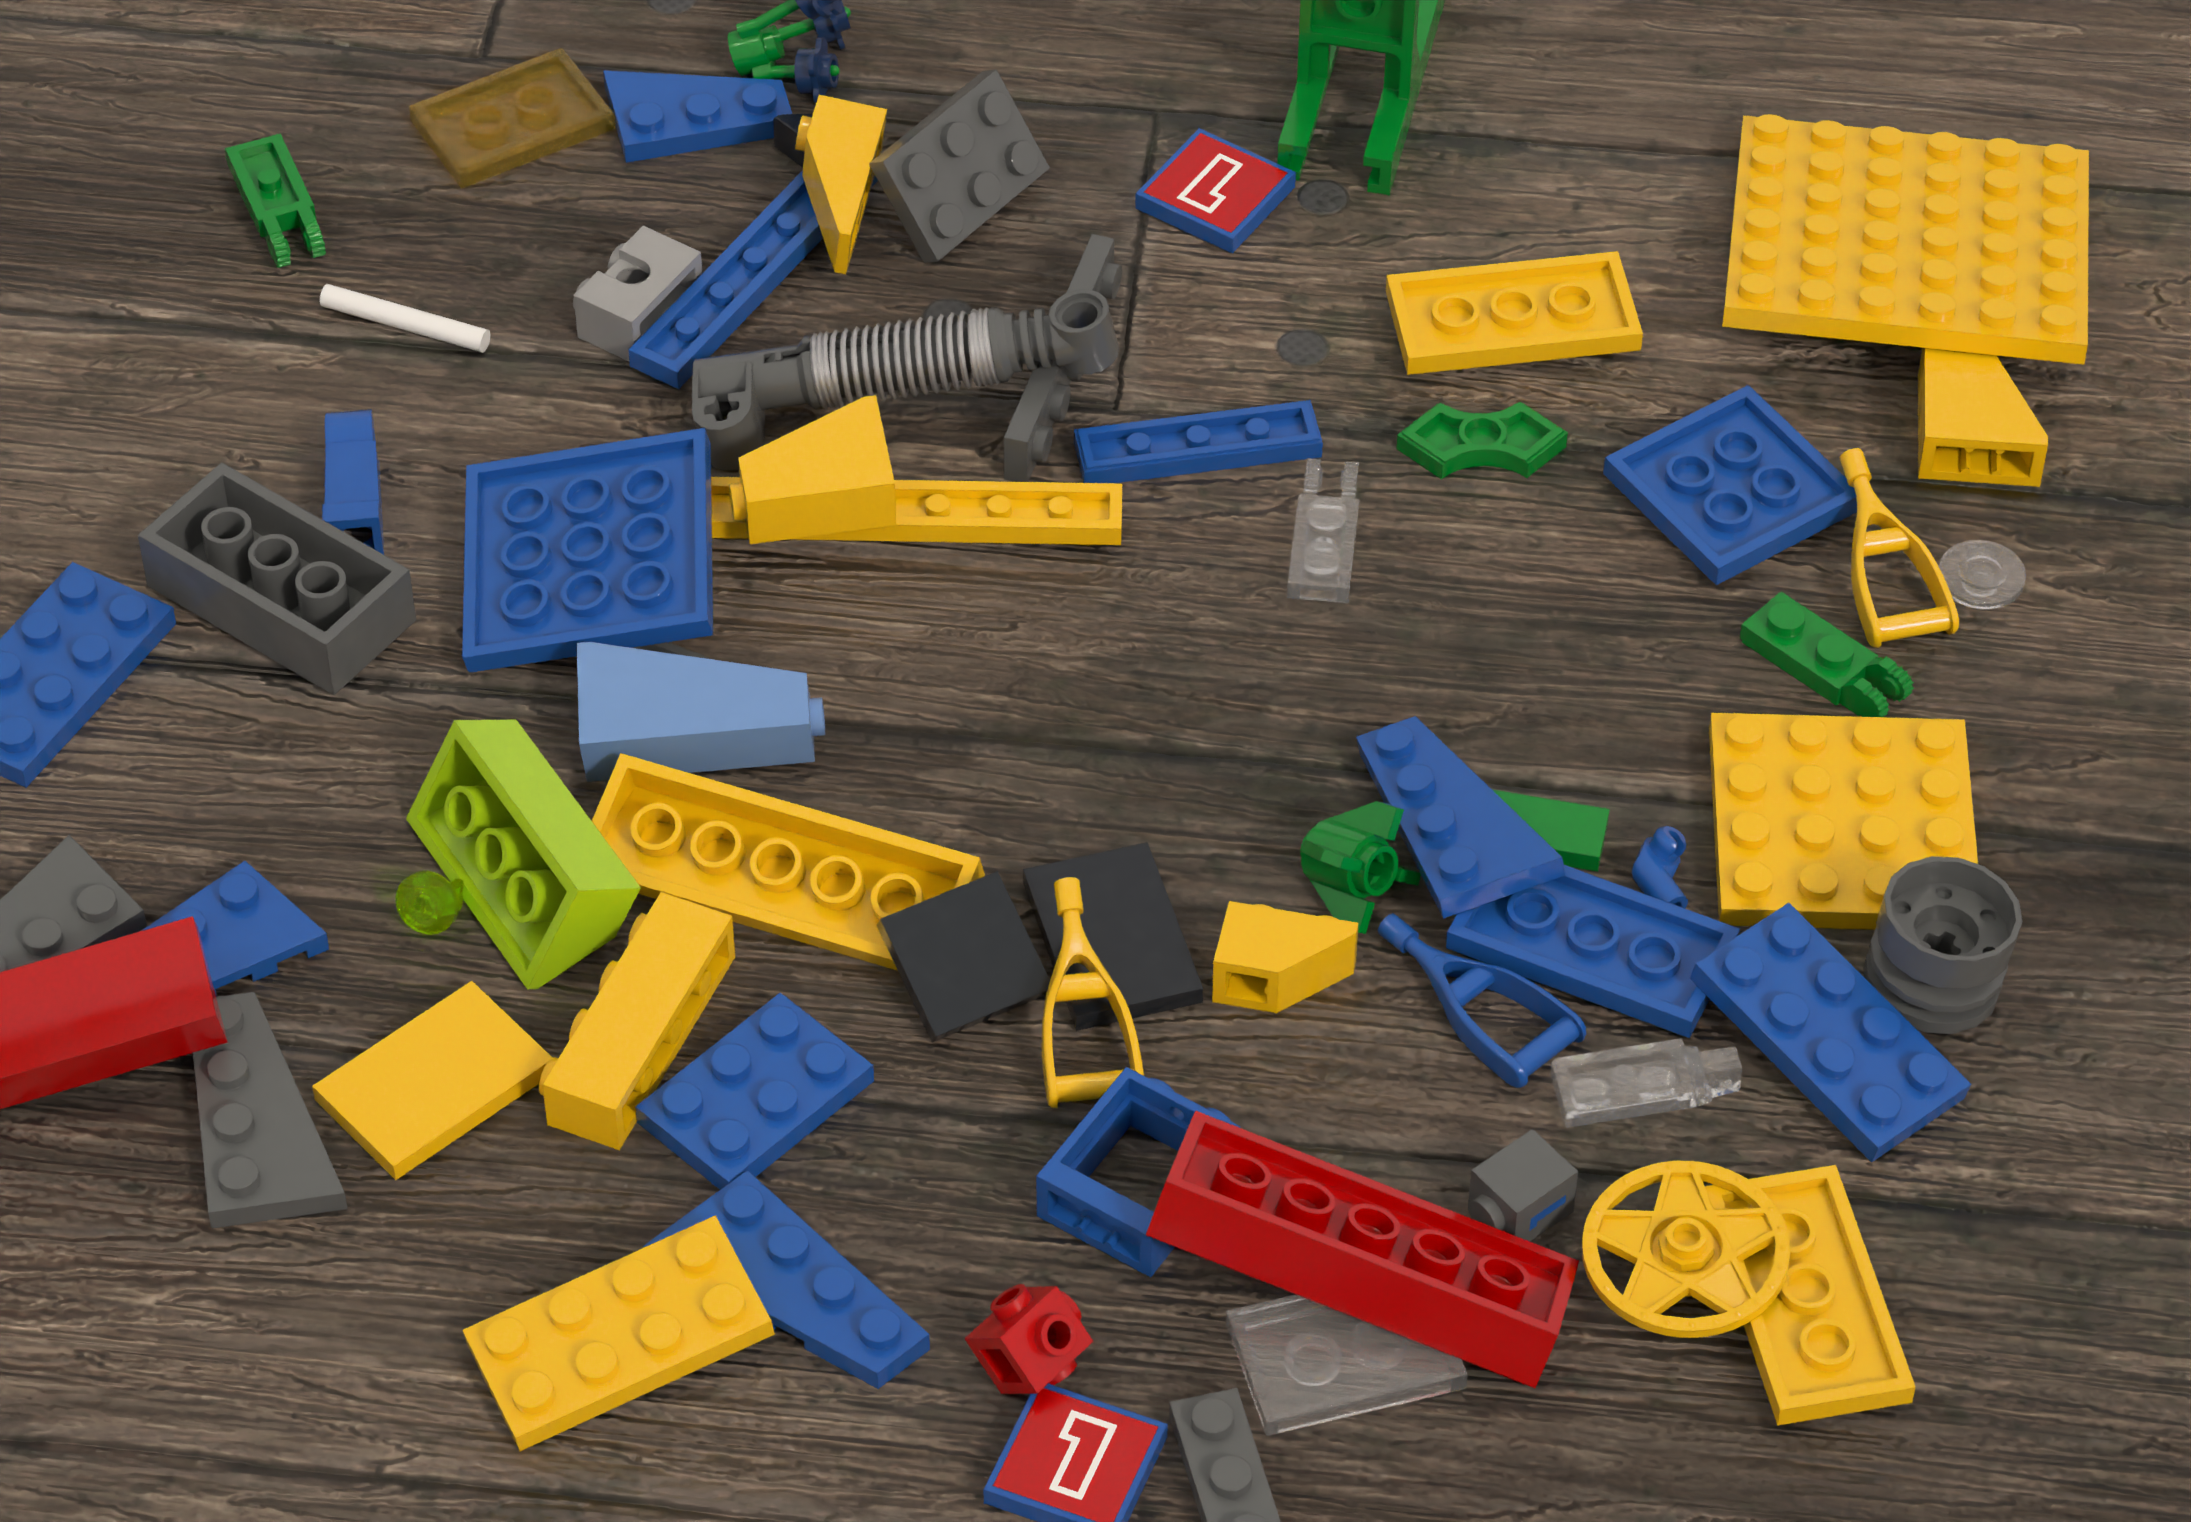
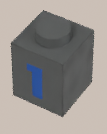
(1523, 1188)

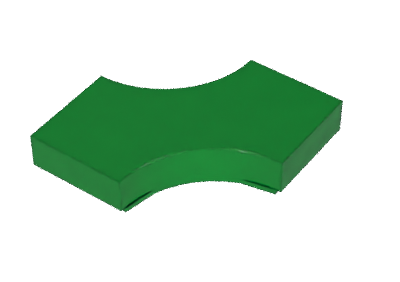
(1456, 440)

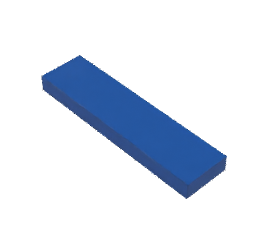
(1198, 443)

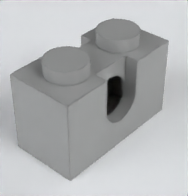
(634, 291)

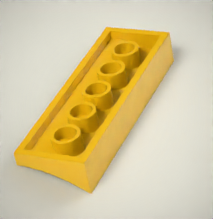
(770, 858)

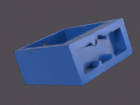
(1094, 1211)

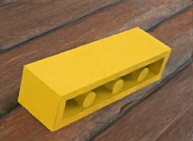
(637, 1020)

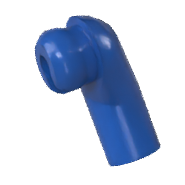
(1657, 865)

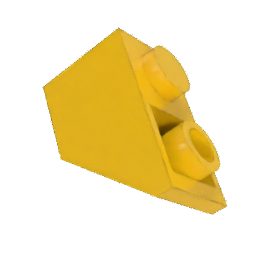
(1279, 956)

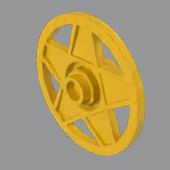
(1685, 1249)

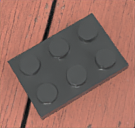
(959, 166)

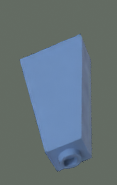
(690, 712)

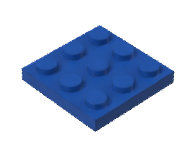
(1731, 484)

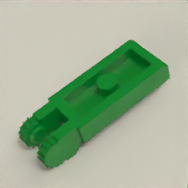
(275, 195)
(1825, 657)

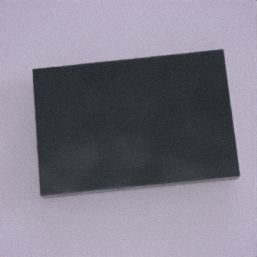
(1127, 927)

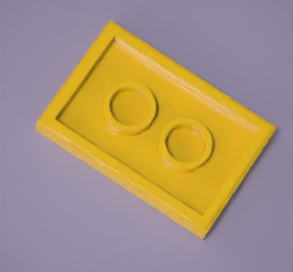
(432, 1080)

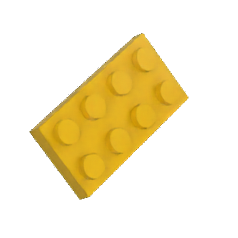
(1513, 312)
(618, 1332)
(1828, 1333)

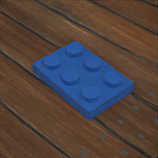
(755, 1093)

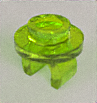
(429, 901)

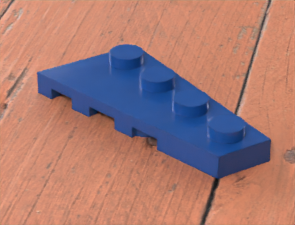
(1452, 822)
(810, 1284)

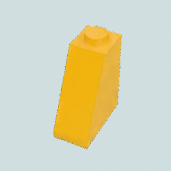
(1975, 422)
(818, 478)

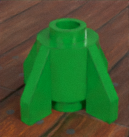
(1352, 860)

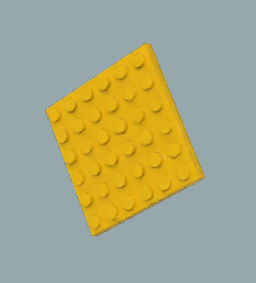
(1910, 239)

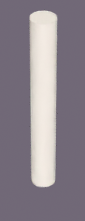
(405, 318)

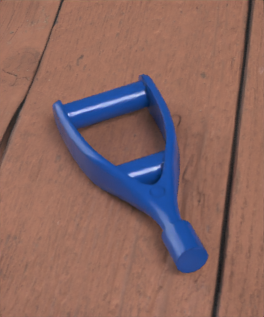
(1472, 980)

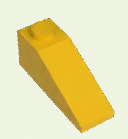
(836, 168)

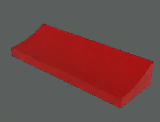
(105, 1011)
(1364, 1249)

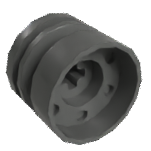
(1943, 943)

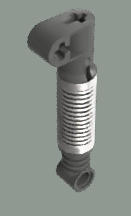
(941, 351)

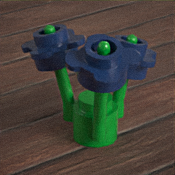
(757, 47)

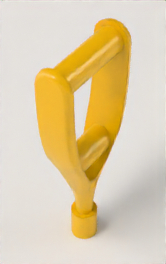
(1891, 538)
(1081, 986)

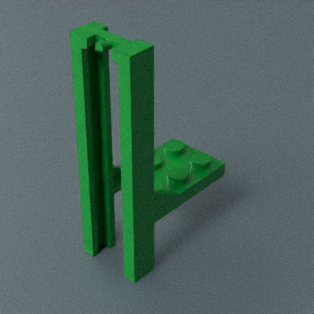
(1391, 27)

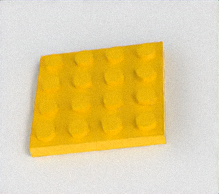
(1832, 811)

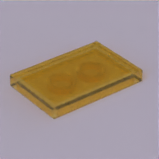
(511, 117)

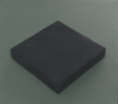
(964, 956)

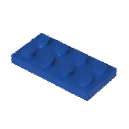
(68, 661)
(1598, 946)
(1830, 1032)

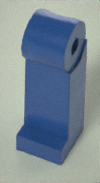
(353, 475)

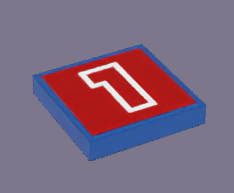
(1215, 190)
(1074, 1460)

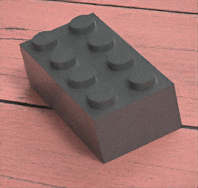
(277, 578)

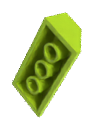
(523, 848)

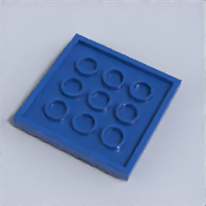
(588, 550)

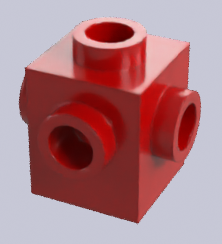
(1029, 1339)

